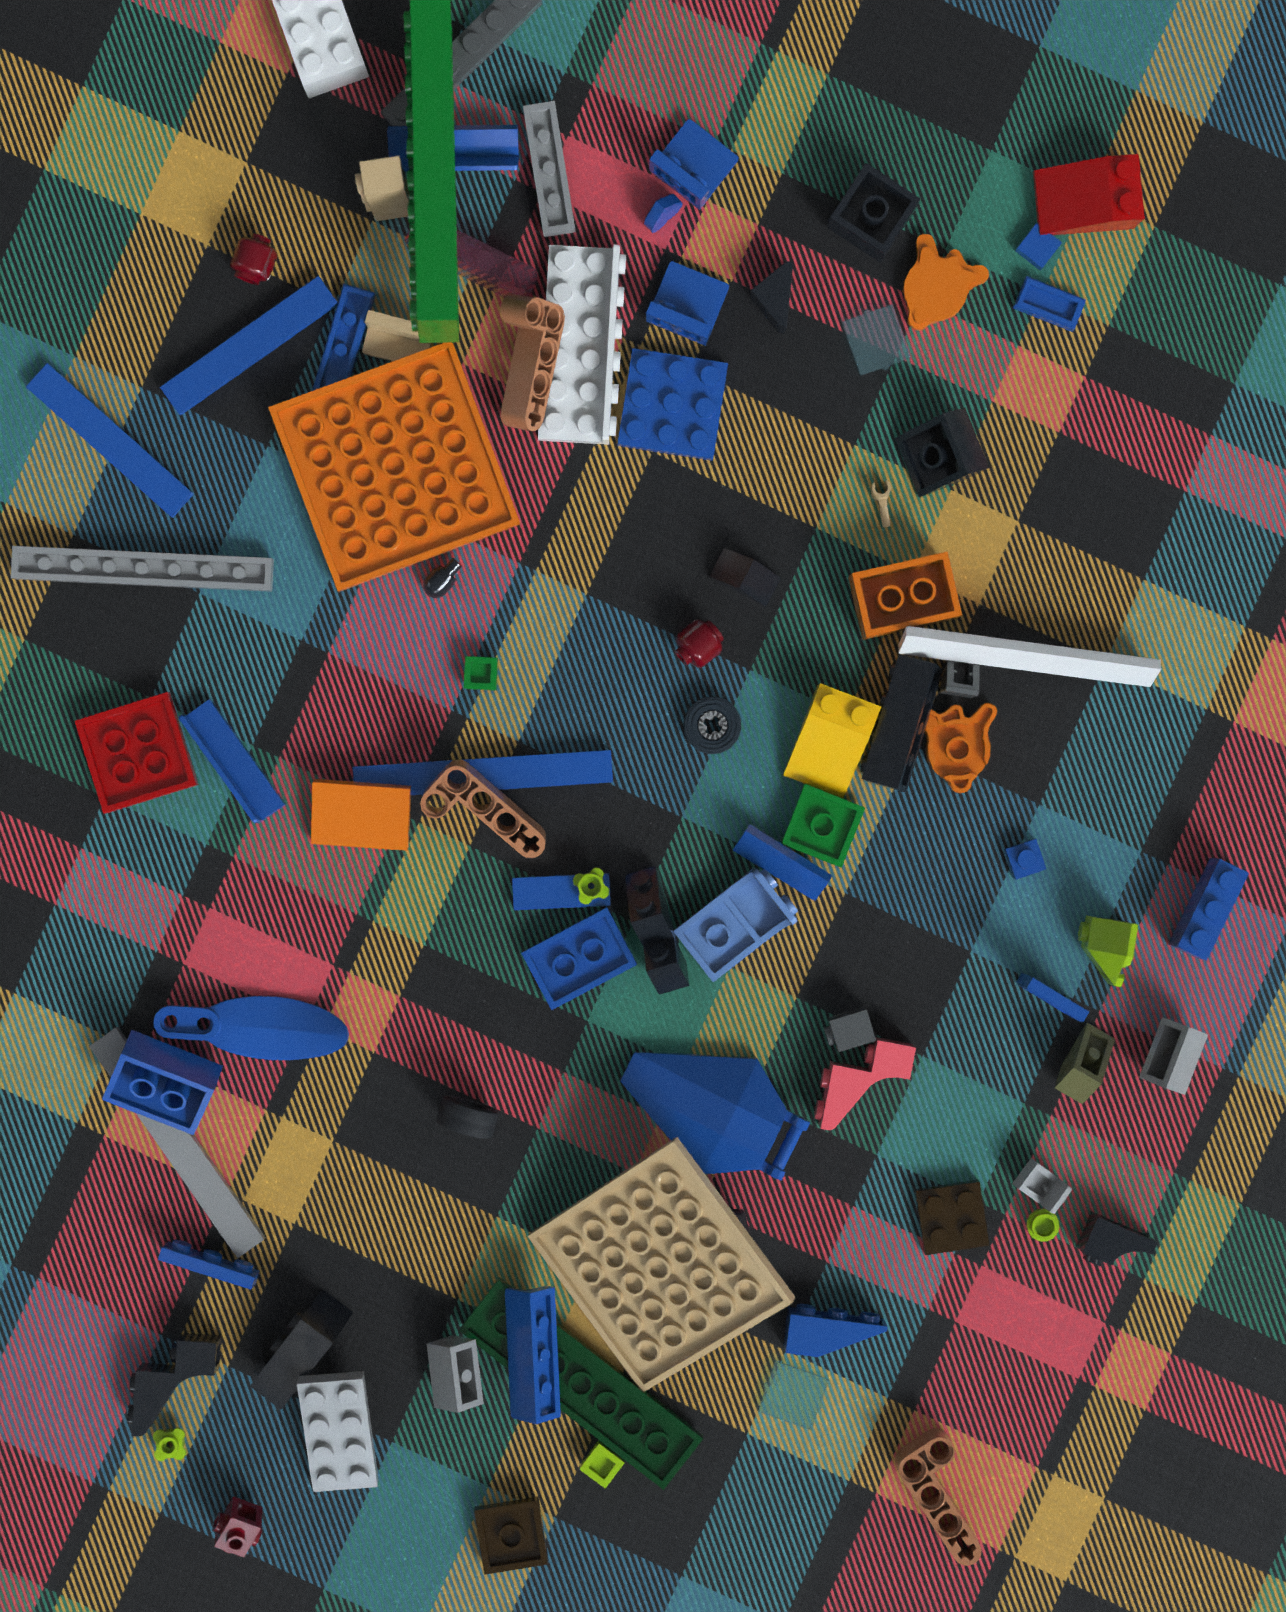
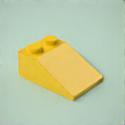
(831, 740)

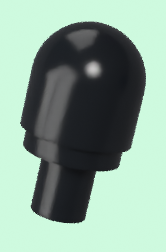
(441, 579)

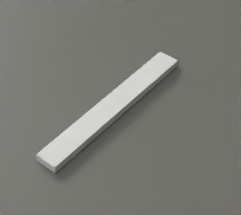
(1029, 656)

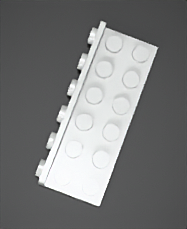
(582, 383)

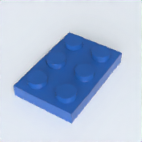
(579, 958)

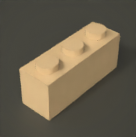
(383, 188)

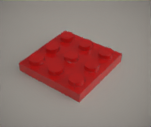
(136, 752)

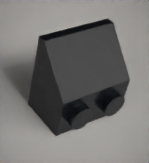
(942, 452)

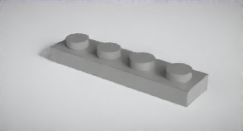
(549, 168)

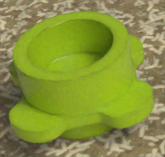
(599, 889)
(176, 1437)

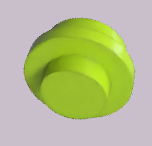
(1042, 1225)

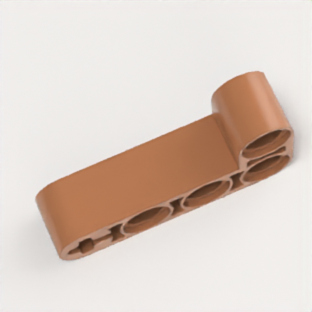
(533, 359)
(486, 813)
(941, 1502)

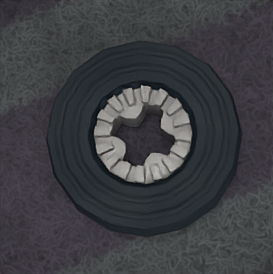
(707, 709)

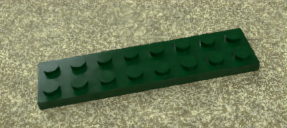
(597, 1396)

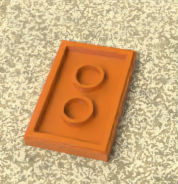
(360, 814)

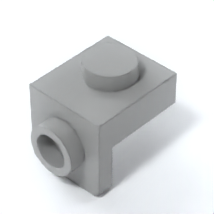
(1042, 1186)

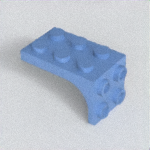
(736, 923)

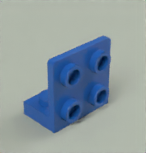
(693, 163)
(687, 303)

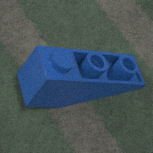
(822, 1332)

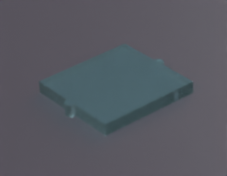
(876, 340)
(793, 1395)

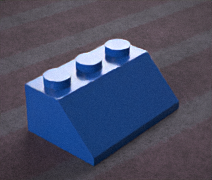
(162, 1082)

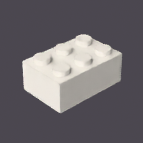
(321, 44)

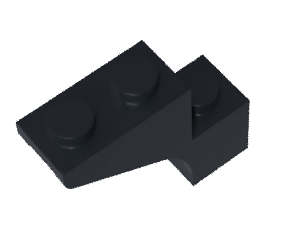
(655, 931)
(156, 1382)

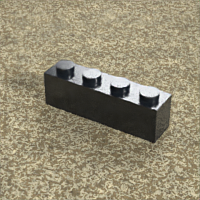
(901, 723)

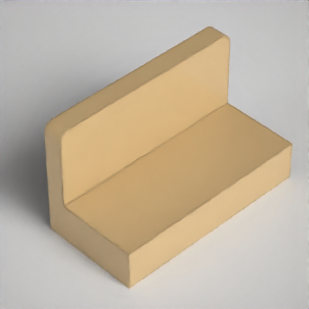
(390, 337)

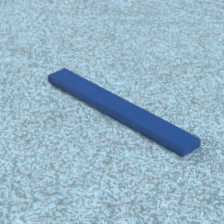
(502, 772)

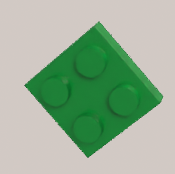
(822, 825)

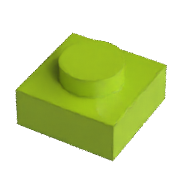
(601, 1464)

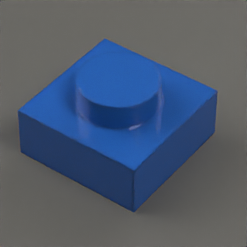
(1025, 859)

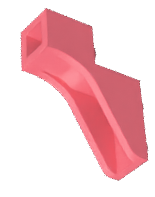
(847, 1083)

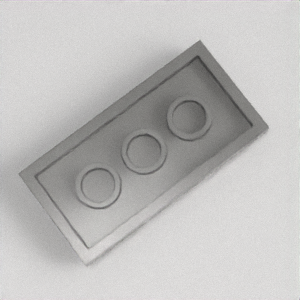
(338, 1431)

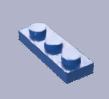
(209, 1264)

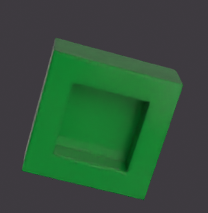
(480, 673)

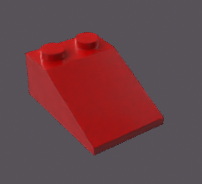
(1089, 196)

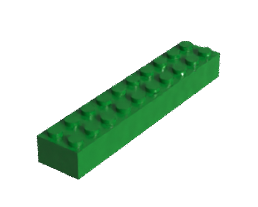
(431, 171)

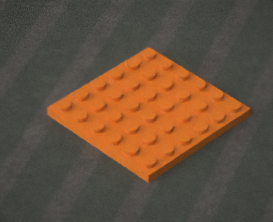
(394, 465)

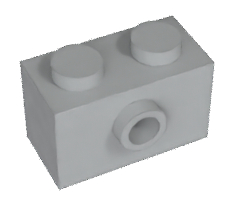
(1173, 1056)

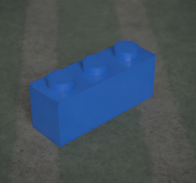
(1208, 908)

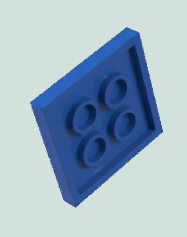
(672, 404)

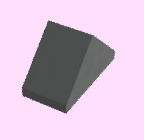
(960, 679)

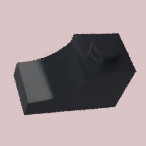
(1107, 1240)

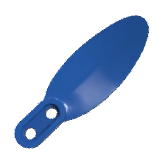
(259, 1027)

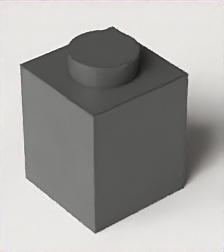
(849, 1029)

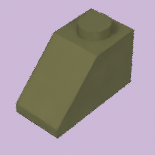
(1085, 1064)

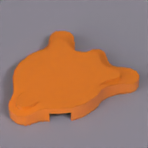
(938, 284)
(959, 745)

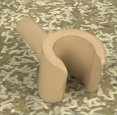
(882, 502)

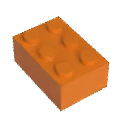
(905, 595)

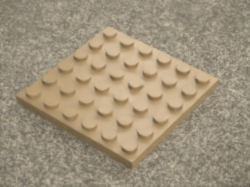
(661, 1265)

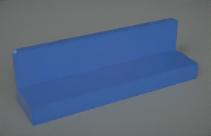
(475, 146)
(232, 761)
(532, 1354)

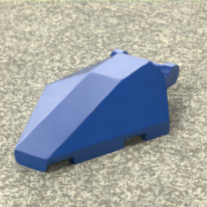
(716, 1108)

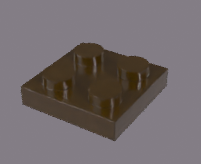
(951, 1217)
(511, 1535)

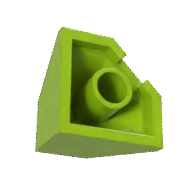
(1108, 945)

